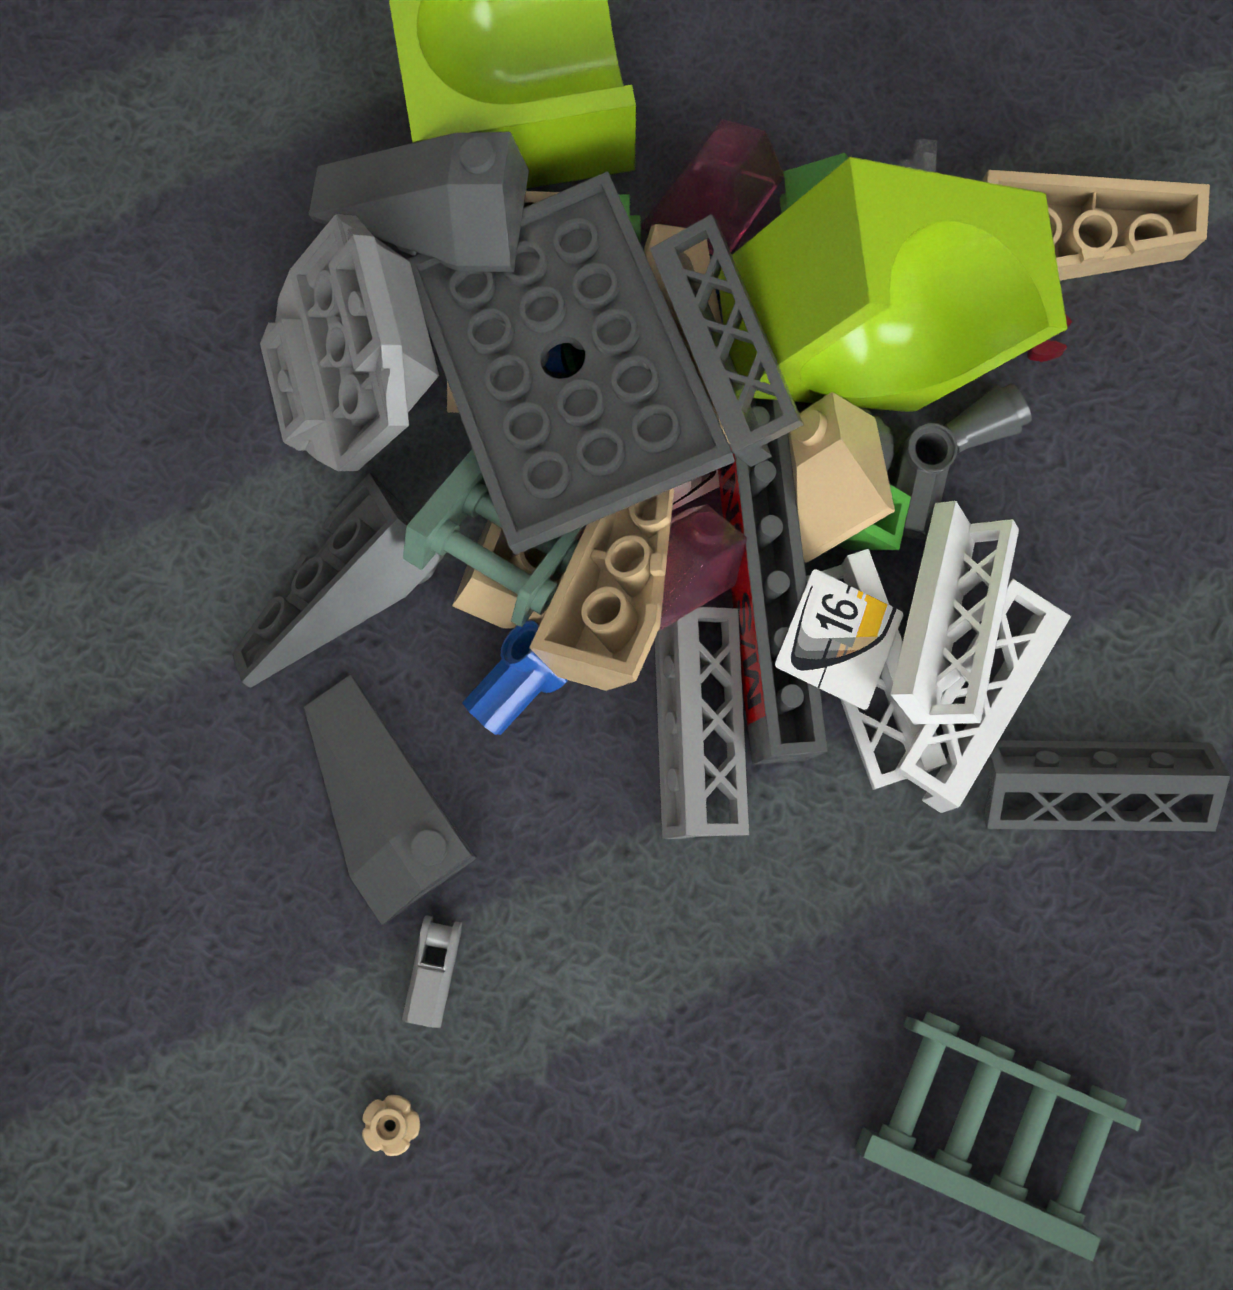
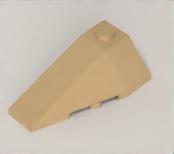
(609, 598)

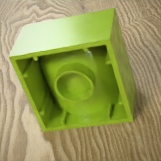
(522, 70)
(898, 285)

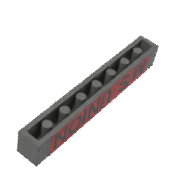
(761, 502)

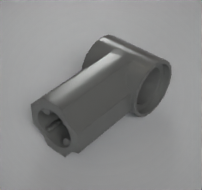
(924, 481)

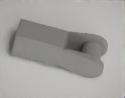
(428, 981)

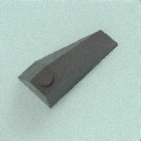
(434, 197)
(338, 589)
(385, 814)

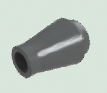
(991, 417)

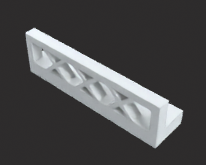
(862, 575)
(935, 620)
(973, 745)

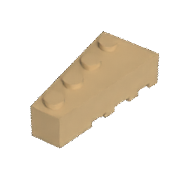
(1116, 221)

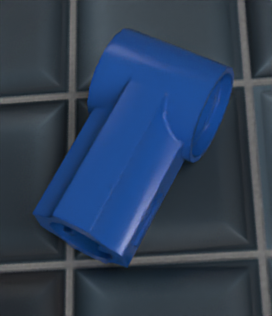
(512, 682)

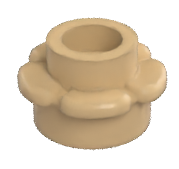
(406, 1120)

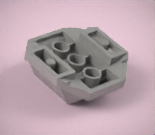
(347, 347)

